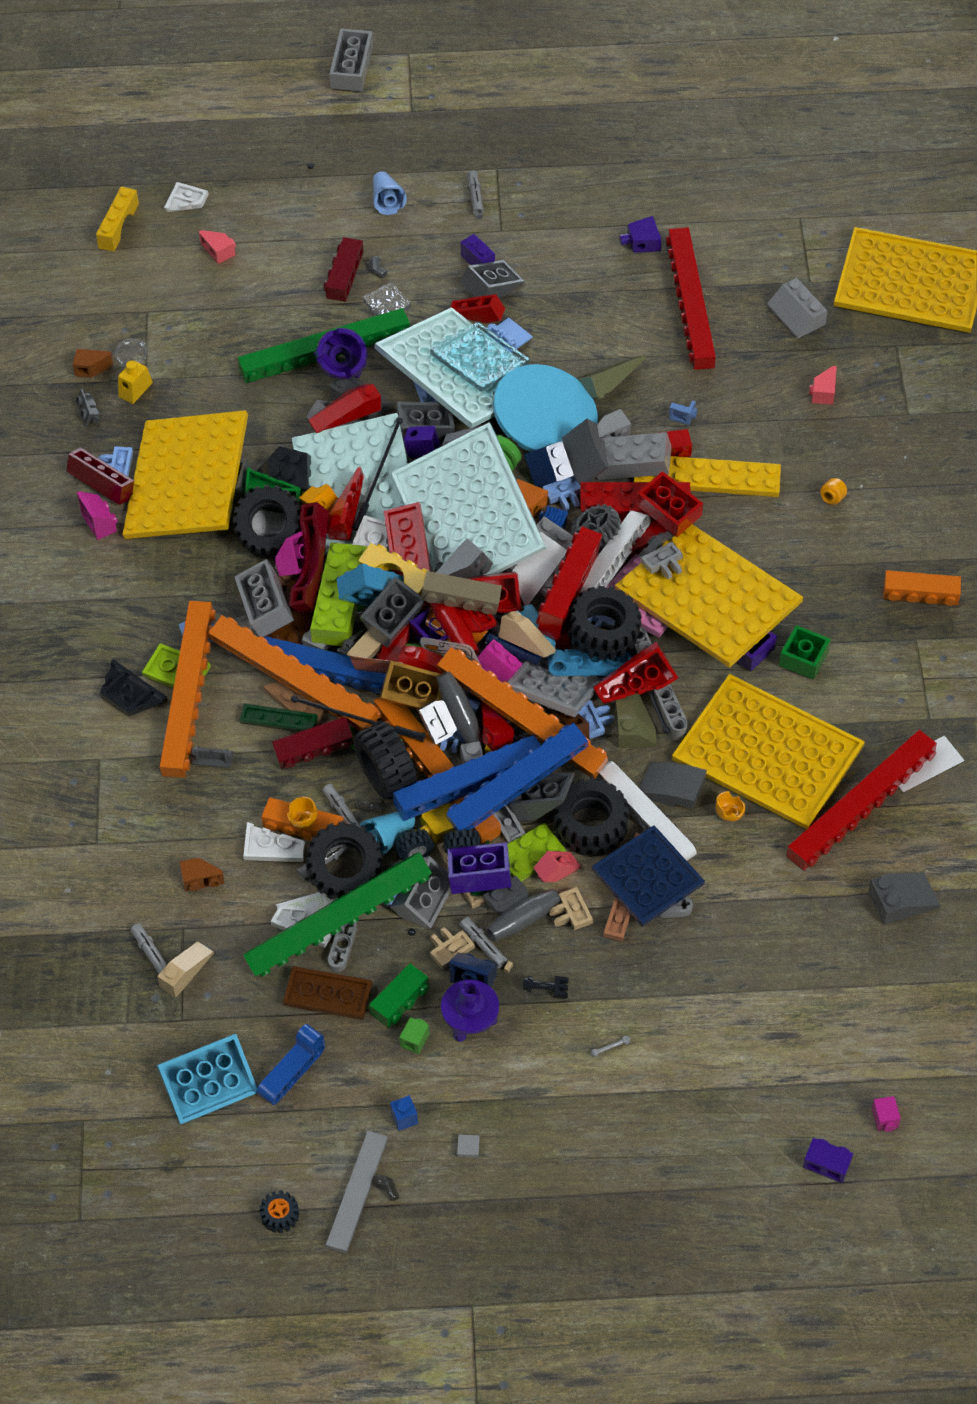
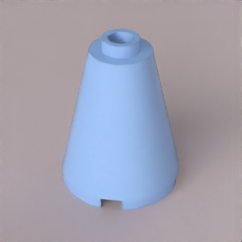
(387, 194)

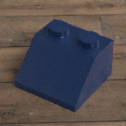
(548, 464)
(470, 968)

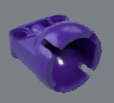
(343, 342)

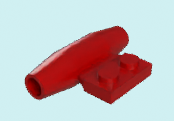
(461, 623)

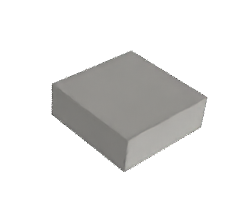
(468, 1146)

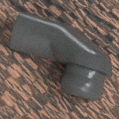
(375, 267)

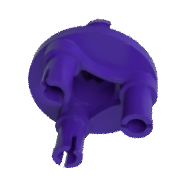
(469, 1008)

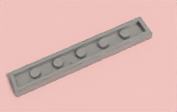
(356, 1192)

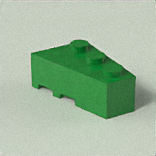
(257, 479)

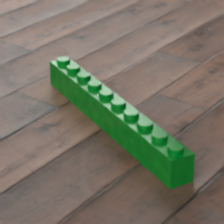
(301, 351)
(336, 914)

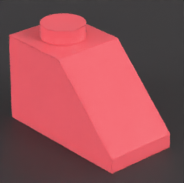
(217, 245)
(824, 387)
(556, 866)

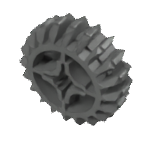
(599, 519)

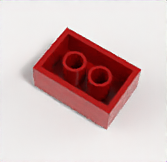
(669, 504)

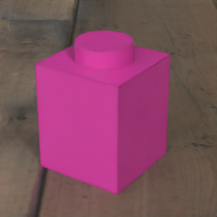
(886, 1114)

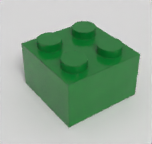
(804, 652)

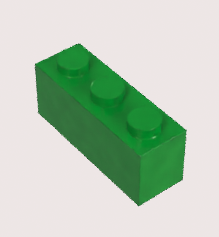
(399, 995)

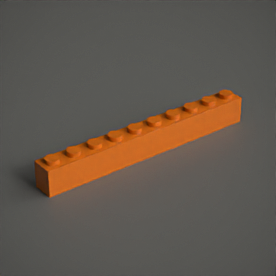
(290, 672)
(186, 690)
(515, 707)
(429, 757)

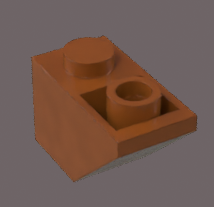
(91, 362)
(200, 874)

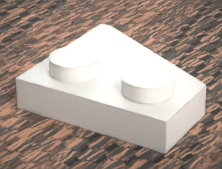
(185, 198)

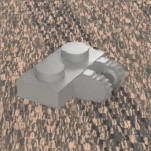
(661, 558)

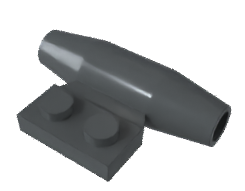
(452, 713)
(517, 908)

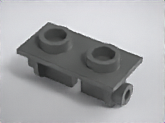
(87, 408)
(349, 643)
(212, 757)

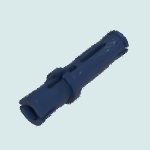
(515, 650)

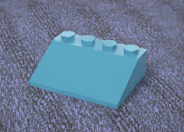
(207, 1078)

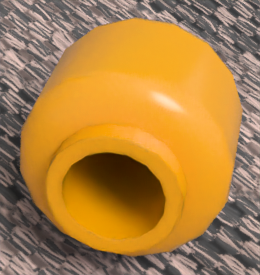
(833, 491)

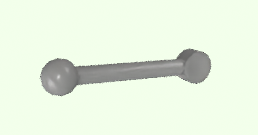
(625, 1040)

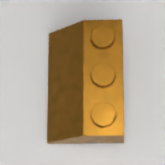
(409, 686)

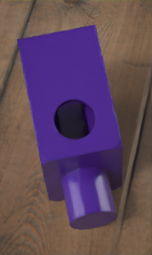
(642, 236)
(421, 441)

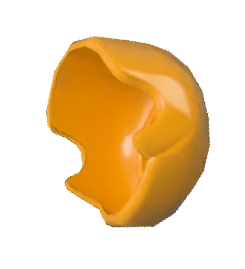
(729, 807)
(302, 812)

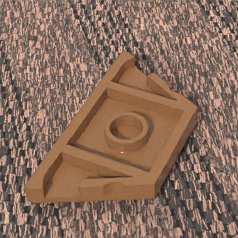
(282, 696)

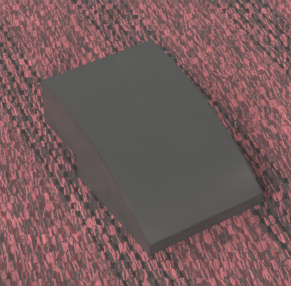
(585, 451)
(673, 783)

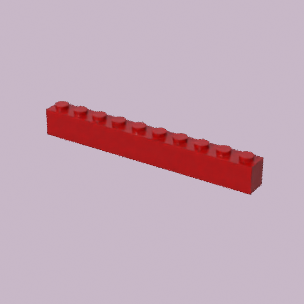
(691, 298)
(861, 800)

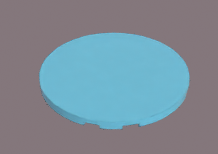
(541, 405)

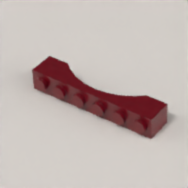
(314, 530)

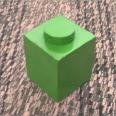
(414, 1035)

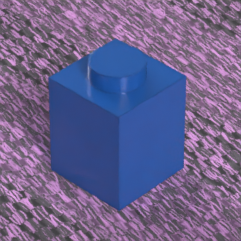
(404, 1113)

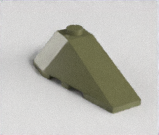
(609, 377)
(634, 723)

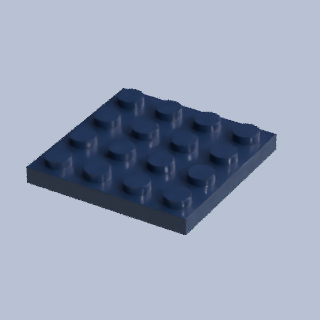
(648, 875)

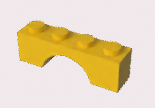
(109, 232)
(378, 557)

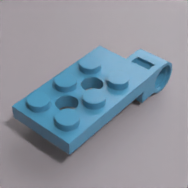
(579, 664)

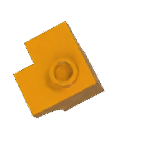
(323, 495)

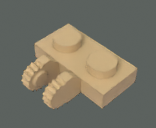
(575, 910)
(446, 951)

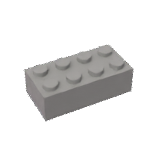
(351, 59)
(636, 455)
(263, 598)

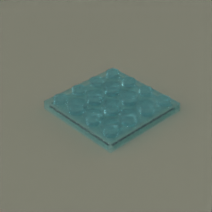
(478, 356)

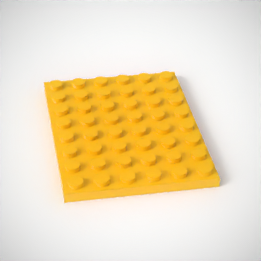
(909, 280)
(186, 475)
(715, 600)
(769, 751)

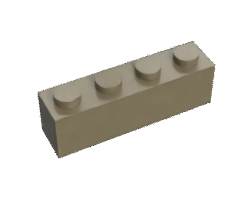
(461, 592)

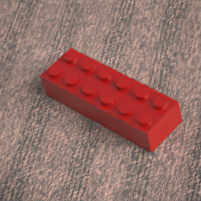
(618, 495)
(568, 582)

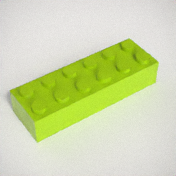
(335, 617)

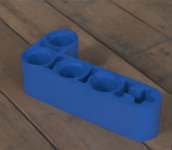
(291, 1068)

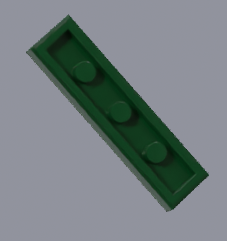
(277, 718)

